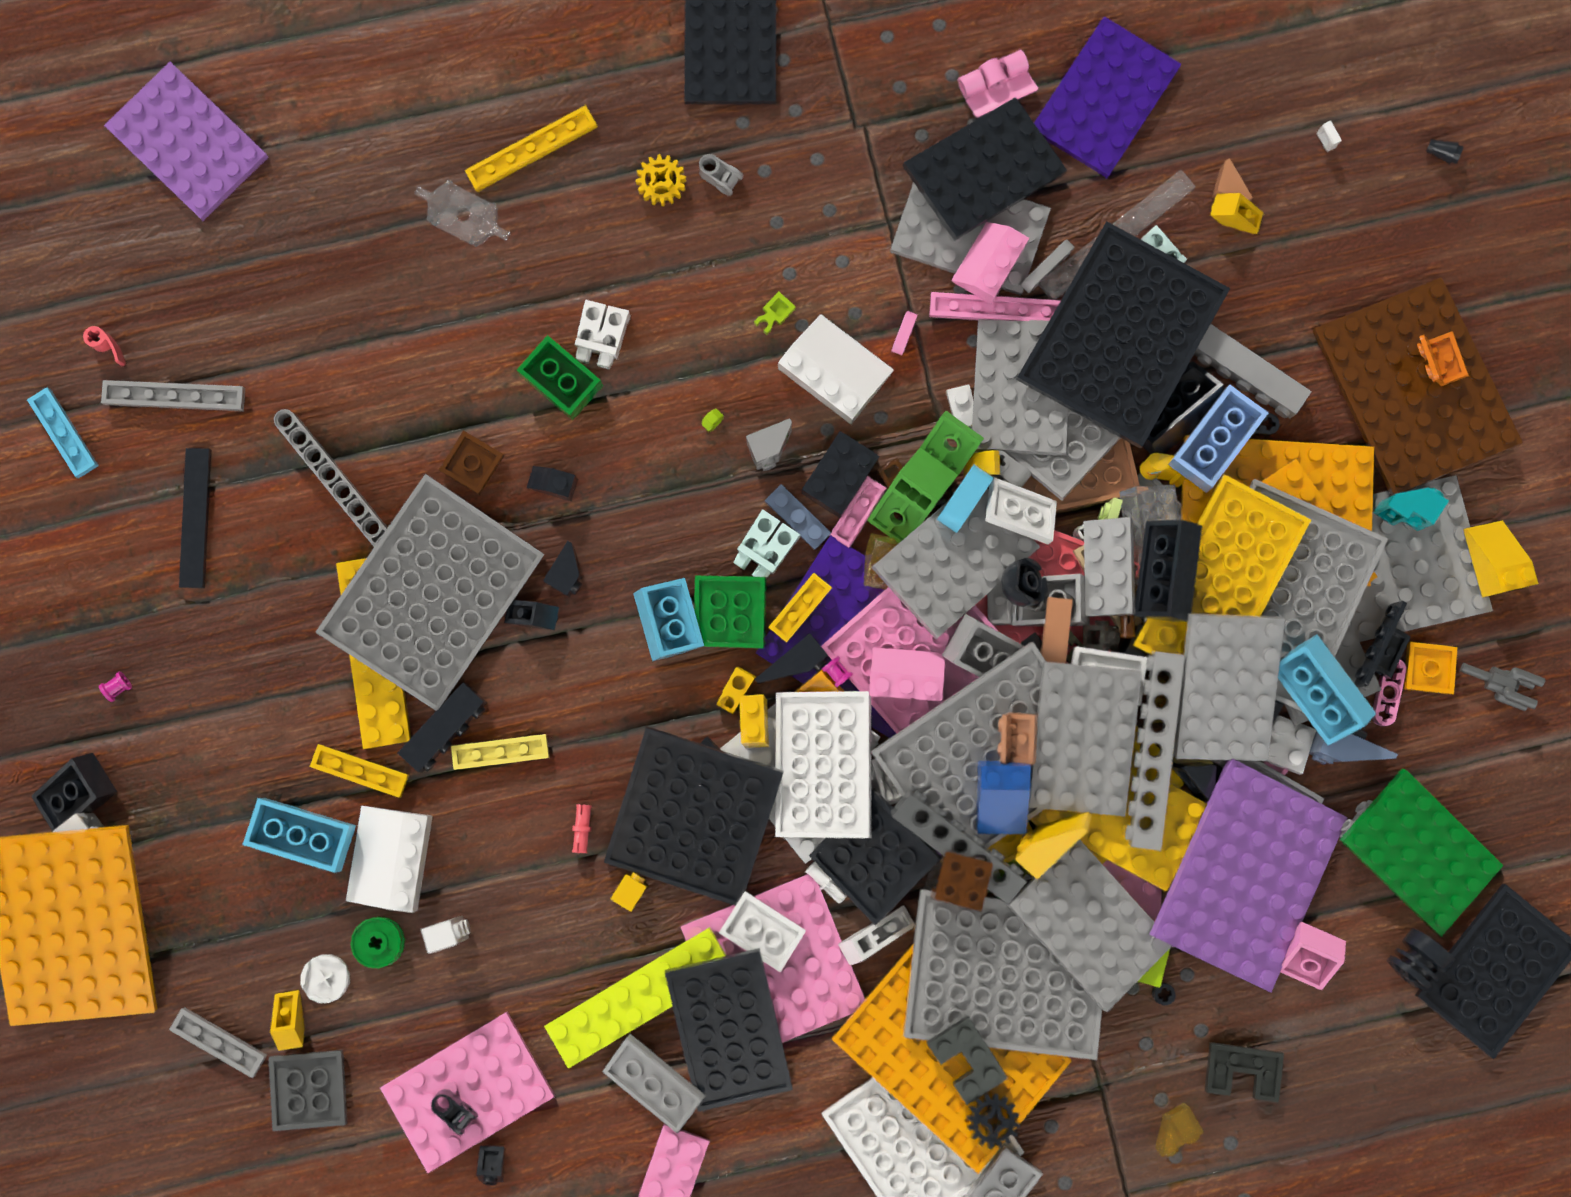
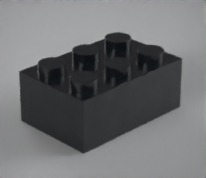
(840, 474)

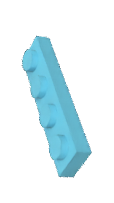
(62, 432)

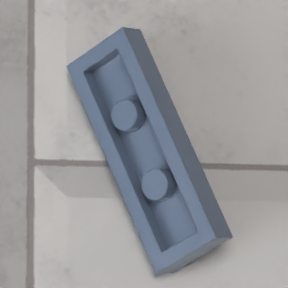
(798, 517)

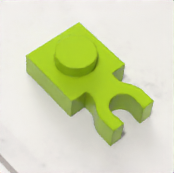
(776, 310)

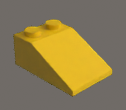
(1498, 559)
(1049, 841)

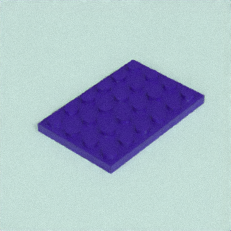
(1106, 97)

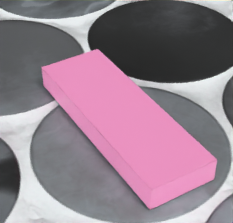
(858, 511)

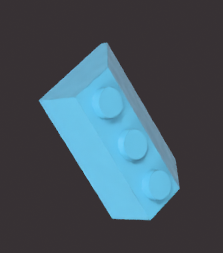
(668, 619)

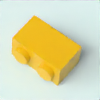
(754, 721)

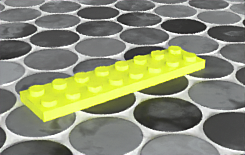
(627, 1002)

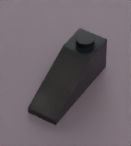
(798, 660)

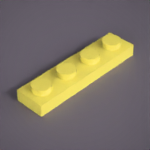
(500, 752)

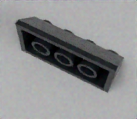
(1185, 408)
(1168, 570)

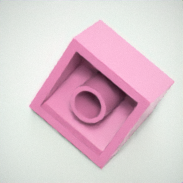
(1313, 956)

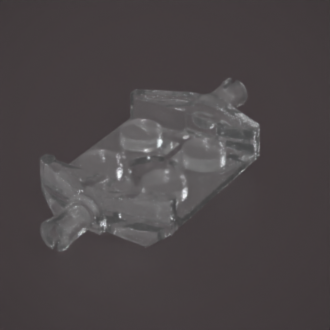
(449, 201)

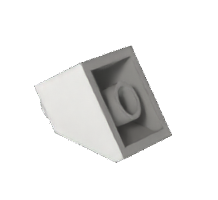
(768, 444)

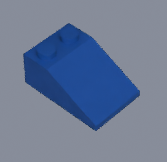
(1002, 797)

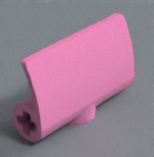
(997, 83)

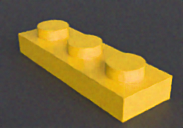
(800, 607)

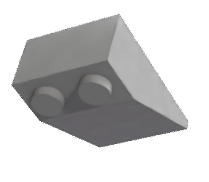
(1059, 586)
(978, 646)

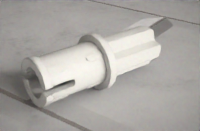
(825, 882)

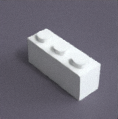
(446, 934)

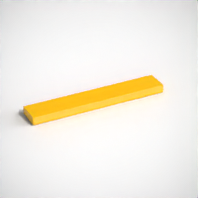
(531, 148)

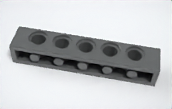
(905, 811)

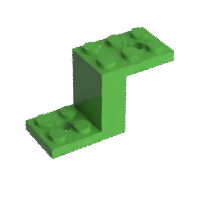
(925, 478)

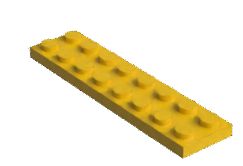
(378, 700)

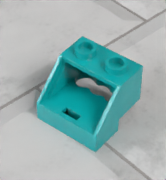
(1415, 508)

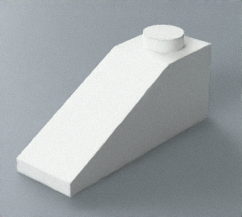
(875, 937)

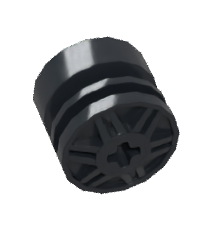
(1420, 960)

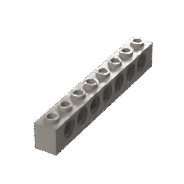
(1152, 836)

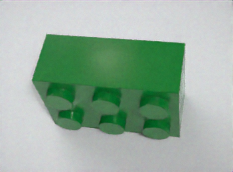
(560, 377)

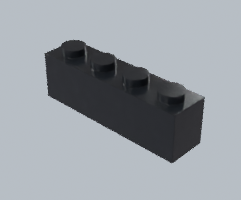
(442, 728)

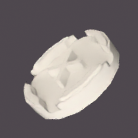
(325, 978)

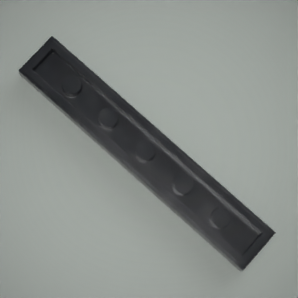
(195, 518)

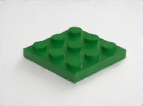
(731, 610)

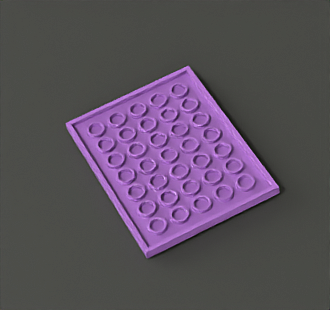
(1248, 875)

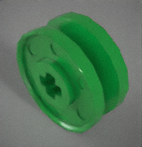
(364, 937)

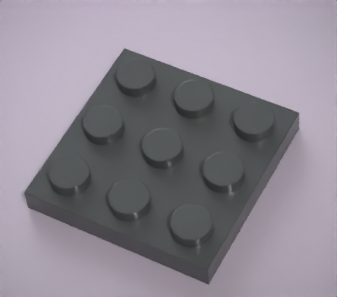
(307, 1090)

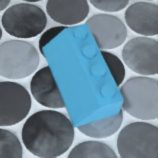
(1324, 690)

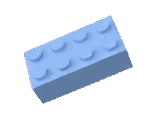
(1218, 438)

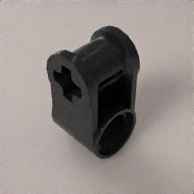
(454, 1112)

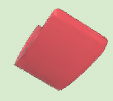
(104, 344)

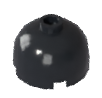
(1023, 583)

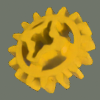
(653, 172)

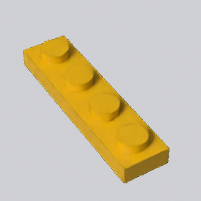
(359, 770)

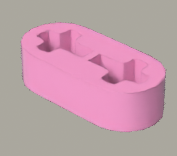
(904, 332)

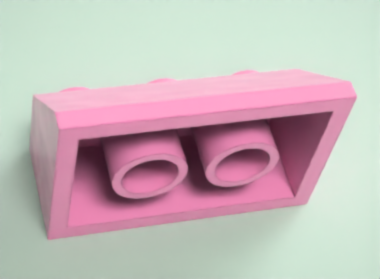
(990, 260)
(907, 674)

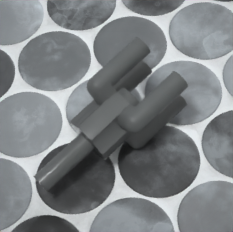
(1506, 684)

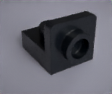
(491, 1165)

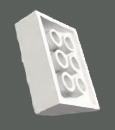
(834, 368)
(389, 859)

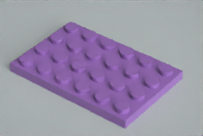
(186, 141)

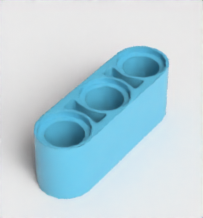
(965, 498)

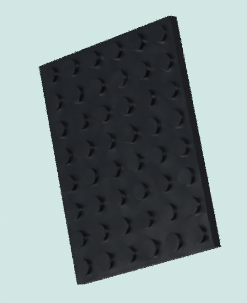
(1123, 334)

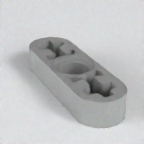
(1047, 266)

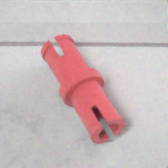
(581, 829)

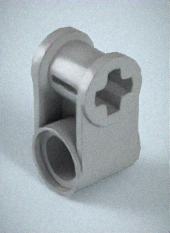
(722, 177)
(1012, 471)

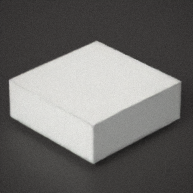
(1329, 136)

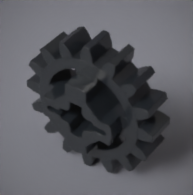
(992, 1130)

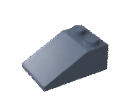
(1347, 749)

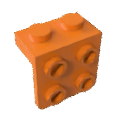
(1443, 358)

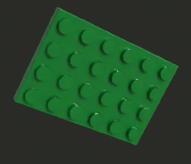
(1421, 852)

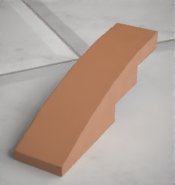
(1056, 629)

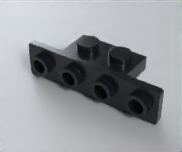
(1386, 649)

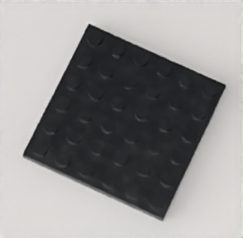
(693, 816)

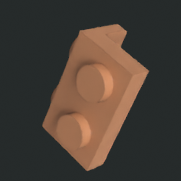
(1018, 738)

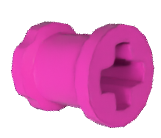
(837, 671)
(115, 686)

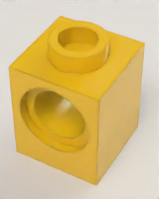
(629, 891)

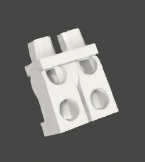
(599, 340)

